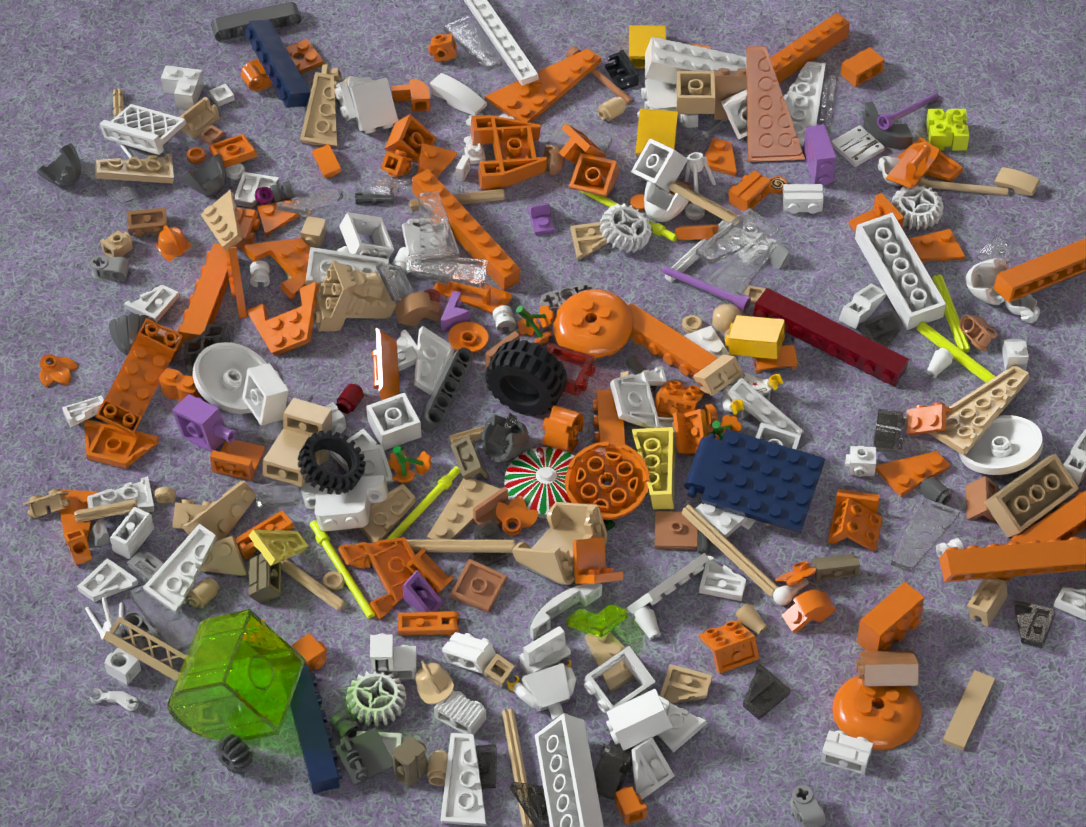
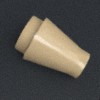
(750, 618)

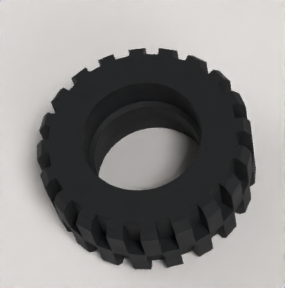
(526, 377)

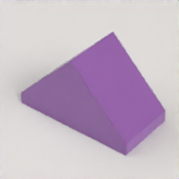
(420, 594)

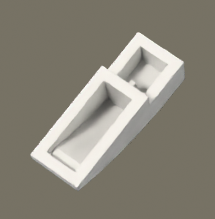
(457, 94)
(862, 305)
(1076, 461)

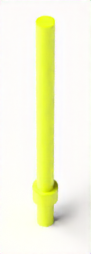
(657, 229)
(444, 483)
(324, 540)

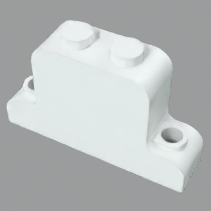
(663, 97)
(347, 509)

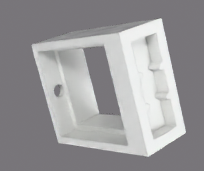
(373, 226)
(636, 668)

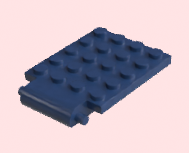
(755, 479)

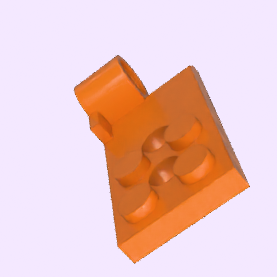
(255, 75)

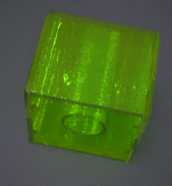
(235, 679)

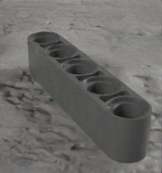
(236, 24)
(446, 390)

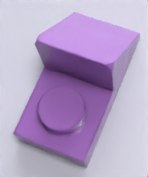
(541, 219)
(454, 312)

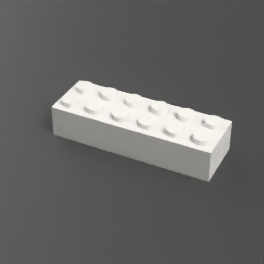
(667, 57)
(900, 271)
(568, 774)

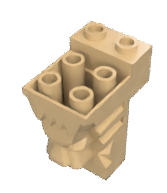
(350, 295)
(299, 422)

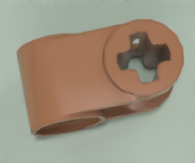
(980, 333)

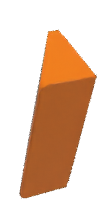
(696, 232)

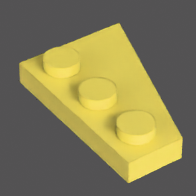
(278, 544)

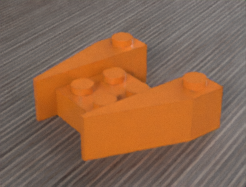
(512, 149)

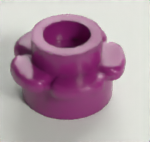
(264, 191)

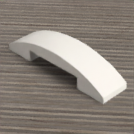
(584, 593)

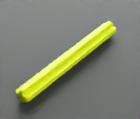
(951, 314)
(957, 353)

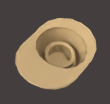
(433, 683)

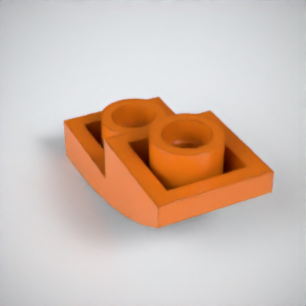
(326, 161)

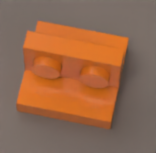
(578, 144)

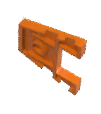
(290, 255)
(290, 328)
(389, 562)

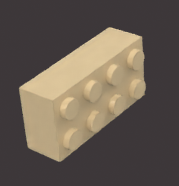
(1031, 495)

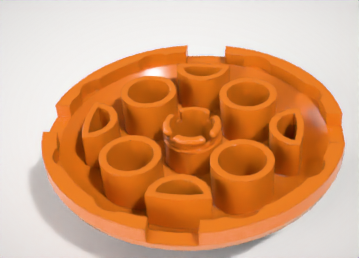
(604, 336)
(608, 463)
(883, 727)

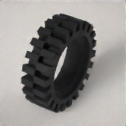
(321, 477)

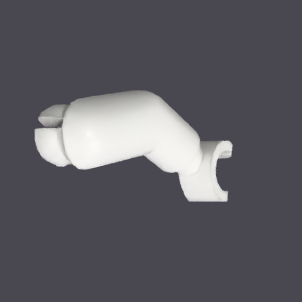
(122, 698)

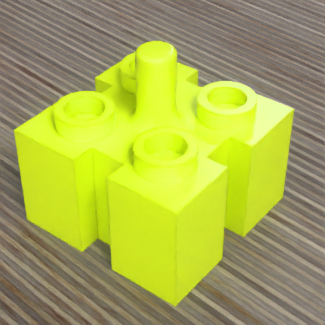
(948, 129)

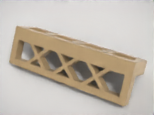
(139, 653)

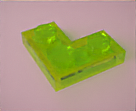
(599, 623)

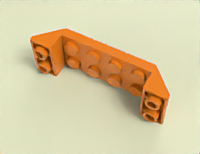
(139, 376)

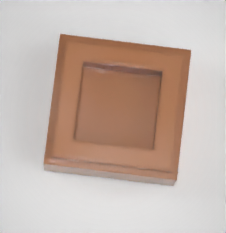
(211, 135)

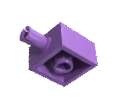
(202, 423)

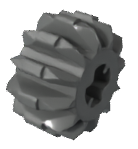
(234, 753)

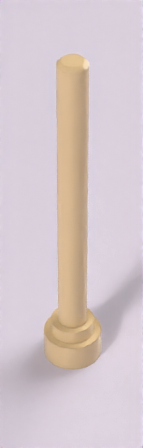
(962, 187)

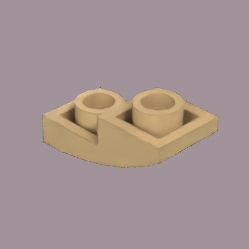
(1020, 181)

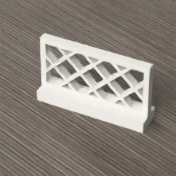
(137, 136)

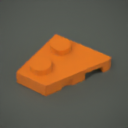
(434, 159)

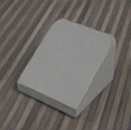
(780, 256)
(100, 533)

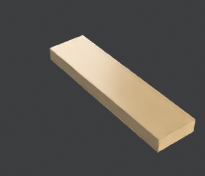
(703, 202)
(968, 710)

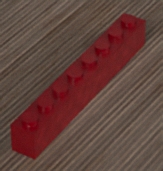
(832, 337)

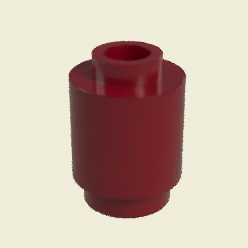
(349, 398)

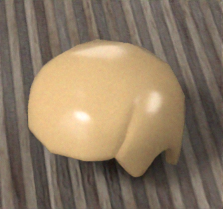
(724, 316)

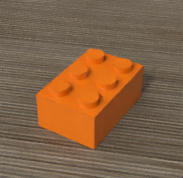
(891, 619)

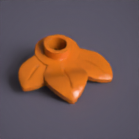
(58, 371)
(515, 513)
(800, 571)

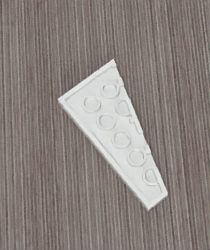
(805, 97)

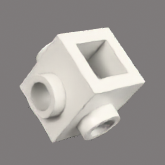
(861, 461)

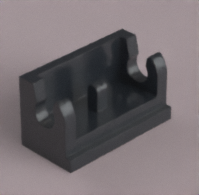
(622, 70)

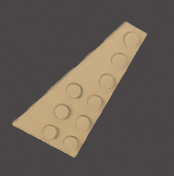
(979, 409)

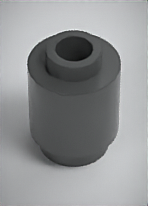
(935, 491)

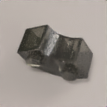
(211, 335)
(888, 431)
(612, 769)

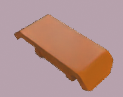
(914, 165)
(483, 299)
(385, 366)

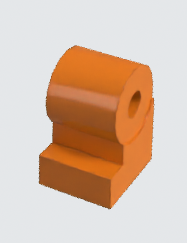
(78, 546)

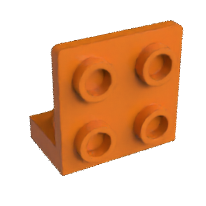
(881, 207)
(677, 398)
(237, 459)
(855, 522)
(591, 562)
(731, 645)

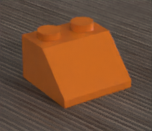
(408, 136)
(594, 175)

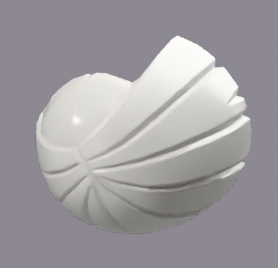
(661, 205)
(982, 279)

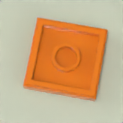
(234, 150)

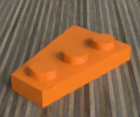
(77, 501)

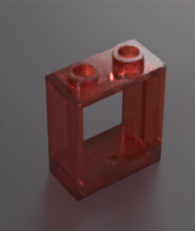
(578, 358)

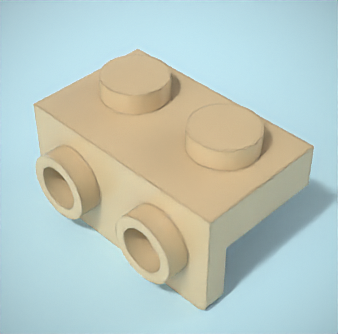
(186, 511)

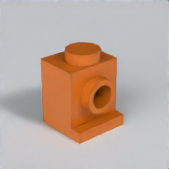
(630, 805)

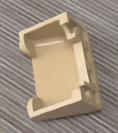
(554, 551)

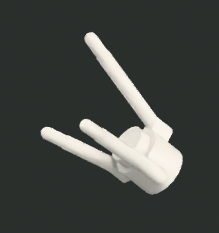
(696, 163)
(107, 625)

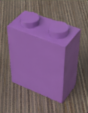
(819, 154)

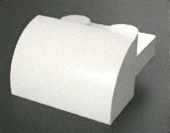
(544, 651)

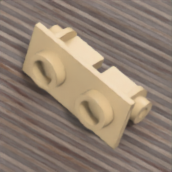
(55, 499)

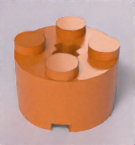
(562, 428)

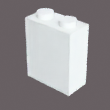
(373, 105)
(638, 720)

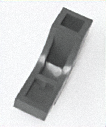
(895, 137)

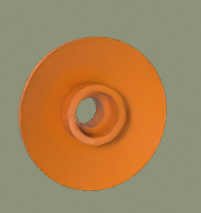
(469, 331)

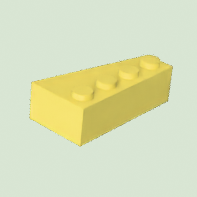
(658, 451)

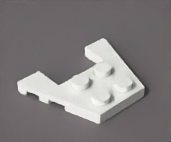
(635, 400)

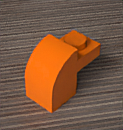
(416, 92)
(808, 606)

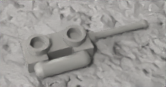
(141, 566)

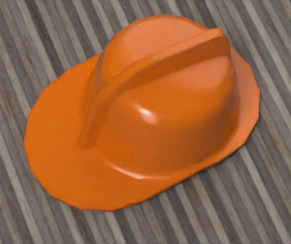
(172, 243)

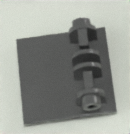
(364, 756)

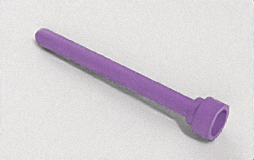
(887, 120)
(741, 301)

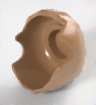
(554, 160)

